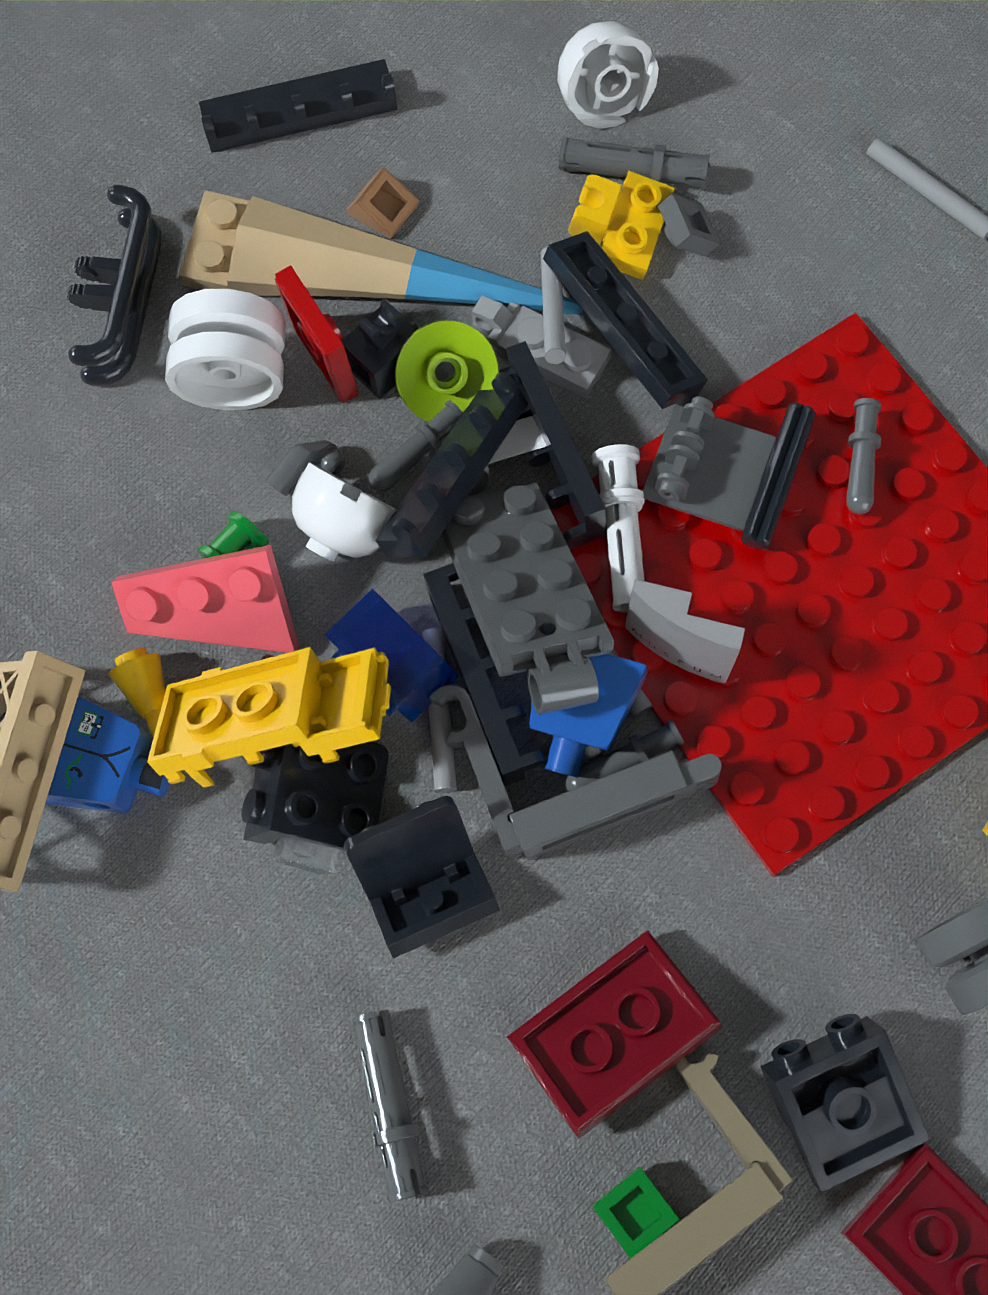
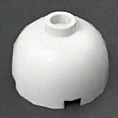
(606, 73)
(337, 515)

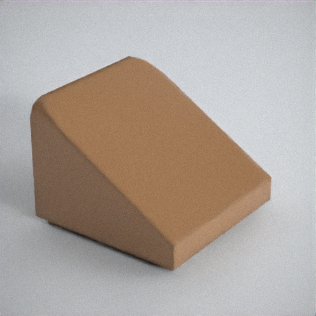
(383, 203)

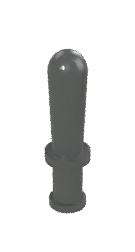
(864, 443)
(409, 453)
(632, 754)

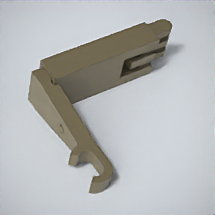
(721, 1216)

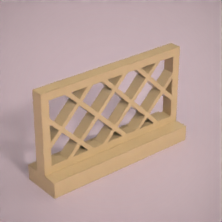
(39, 708)

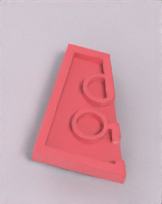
(211, 600)

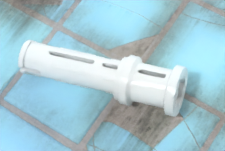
(622, 503)

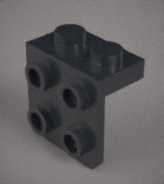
(313, 799)
(421, 875)

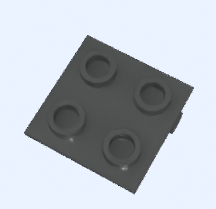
(708, 465)

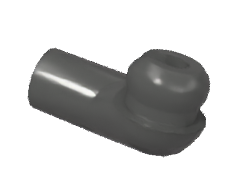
(290, 468)

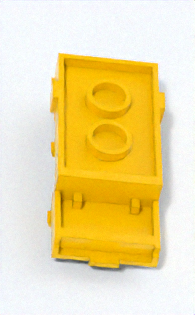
(267, 707)

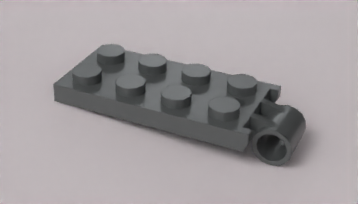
(528, 595)

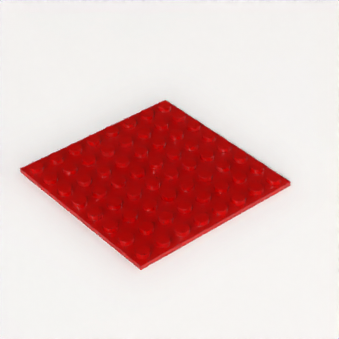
(857, 627)

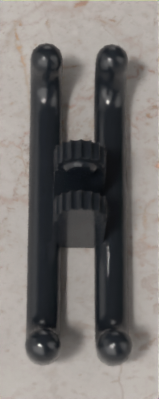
(125, 296)

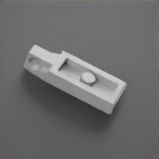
(517, 324)

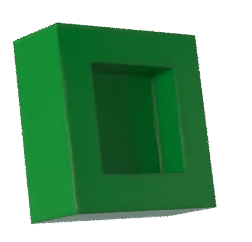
(635, 1212)

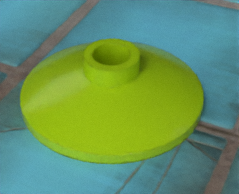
(439, 342)

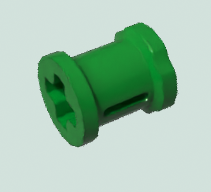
(235, 537)

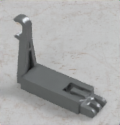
(583, 809)

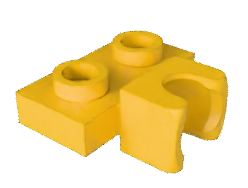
(622, 218)

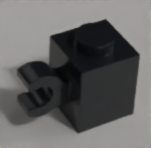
(375, 347)

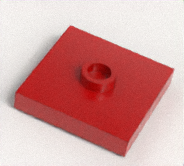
(317, 333)

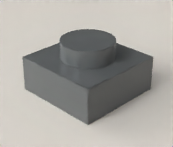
(688, 225)

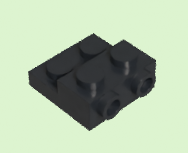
(844, 1100)

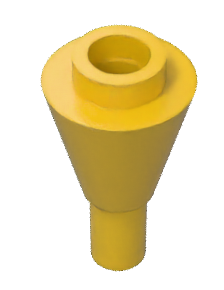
(141, 682)

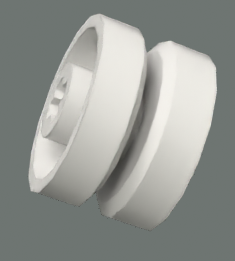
(225, 349)

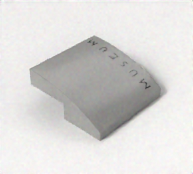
(695, 644)

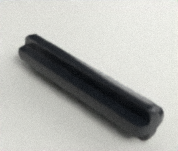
(778, 476)

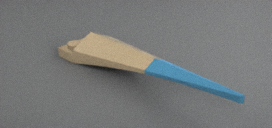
(248, 242)

